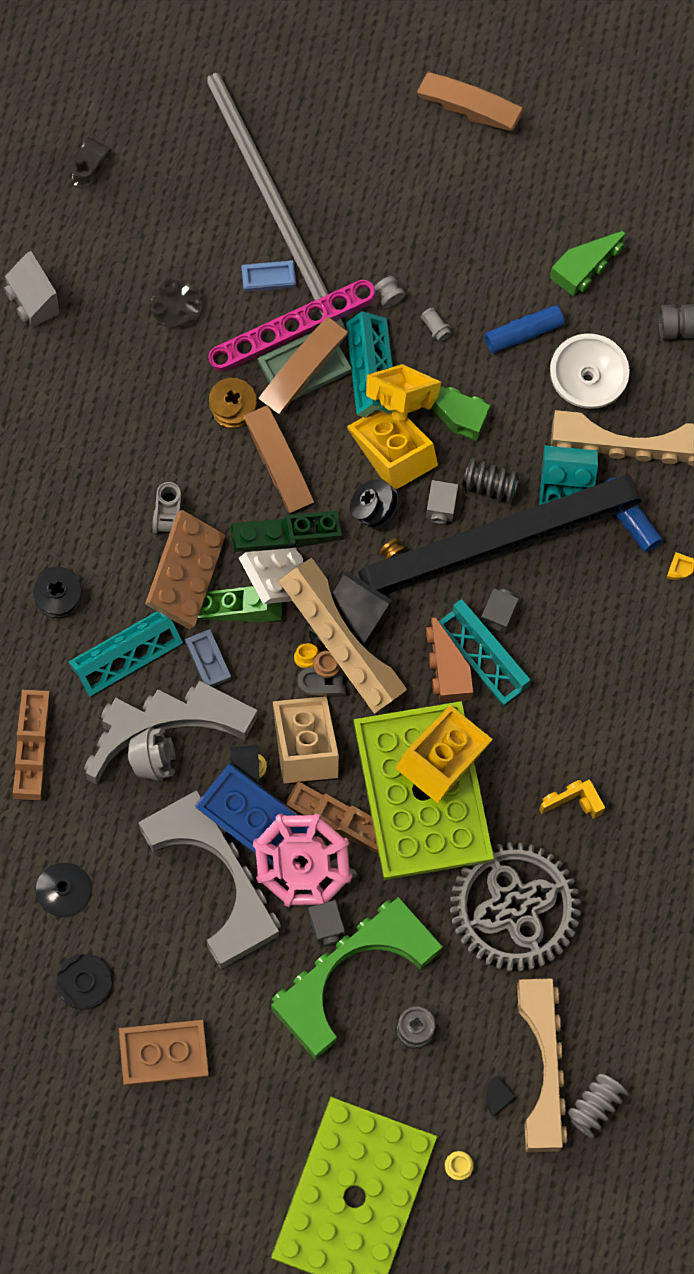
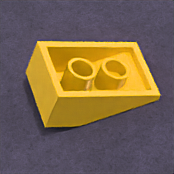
(394, 447)
(443, 753)

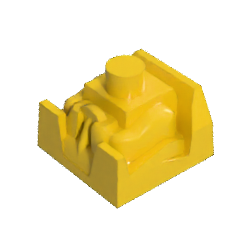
(402, 390)

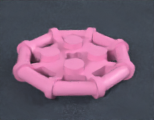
(312, 849)

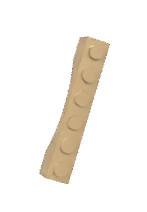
(577, 431)
(313, 598)
(536, 1006)

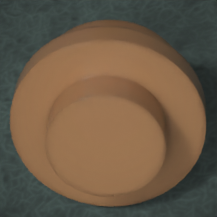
(325, 665)

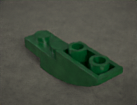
(285, 533)

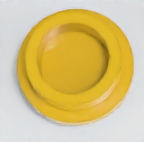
(305, 655)

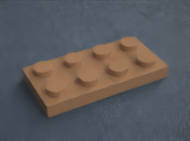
(185, 569)

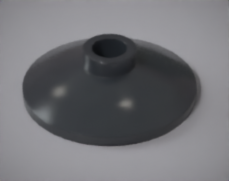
(68, 902)

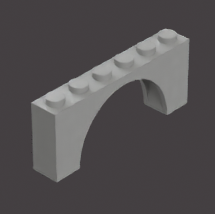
(249, 923)

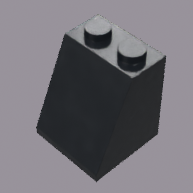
(361, 609)

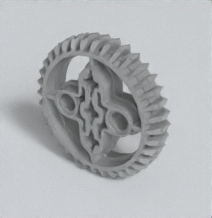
(526, 900)

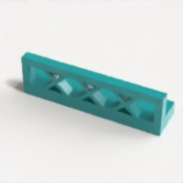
(365, 359)
(120, 644)
(491, 647)

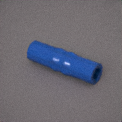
(523, 329)
(639, 527)

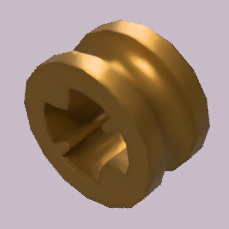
(392, 549)

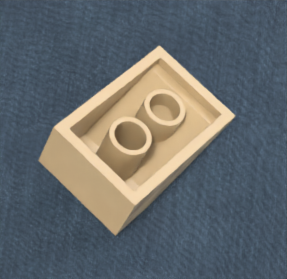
(305, 739)

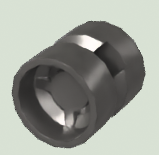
(676, 321)
(415, 1027)

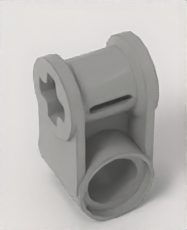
(166, 511)

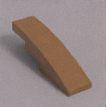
(469, 100)
(303, 365)
(278, 459)
(31, 745)
(345, 820)

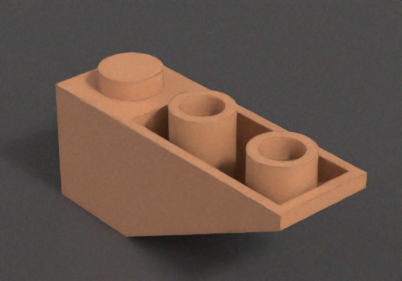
(452, 671)

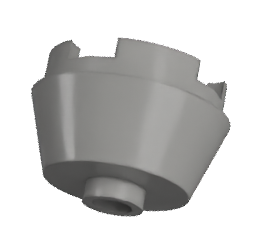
(152, 754)

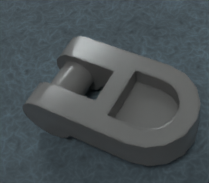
(314, 685)

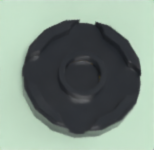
(86, 990)

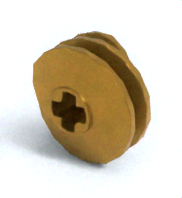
(226, 412)

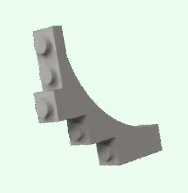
(204, 708)

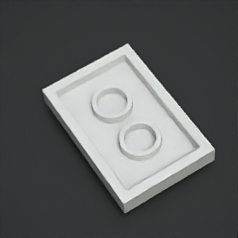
(266, 570)

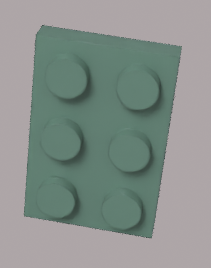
(335, 367)

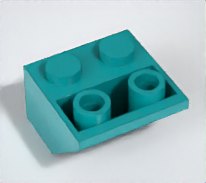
(566, 472)

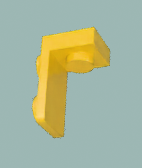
(589, 801)

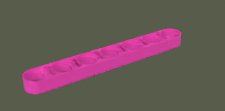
(283, 336)

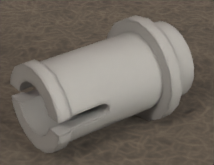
(439, 329)

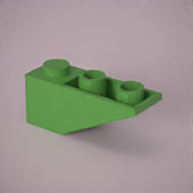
(582, 262)
(461, 413)
(238, 605)

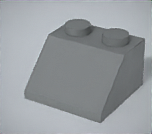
(31, 291)

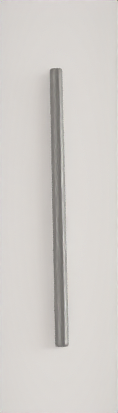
(268, 188)

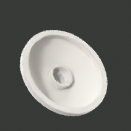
(594, 357)

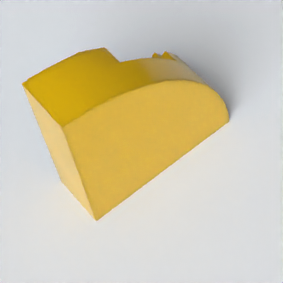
(680, 567)

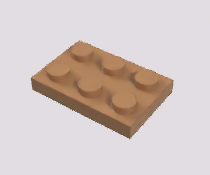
(163, 1052)

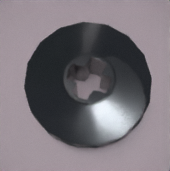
(375, 504)
(52, 580)

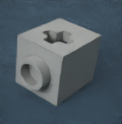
(441, 502)

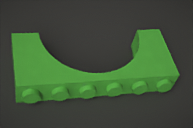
(391, 930)

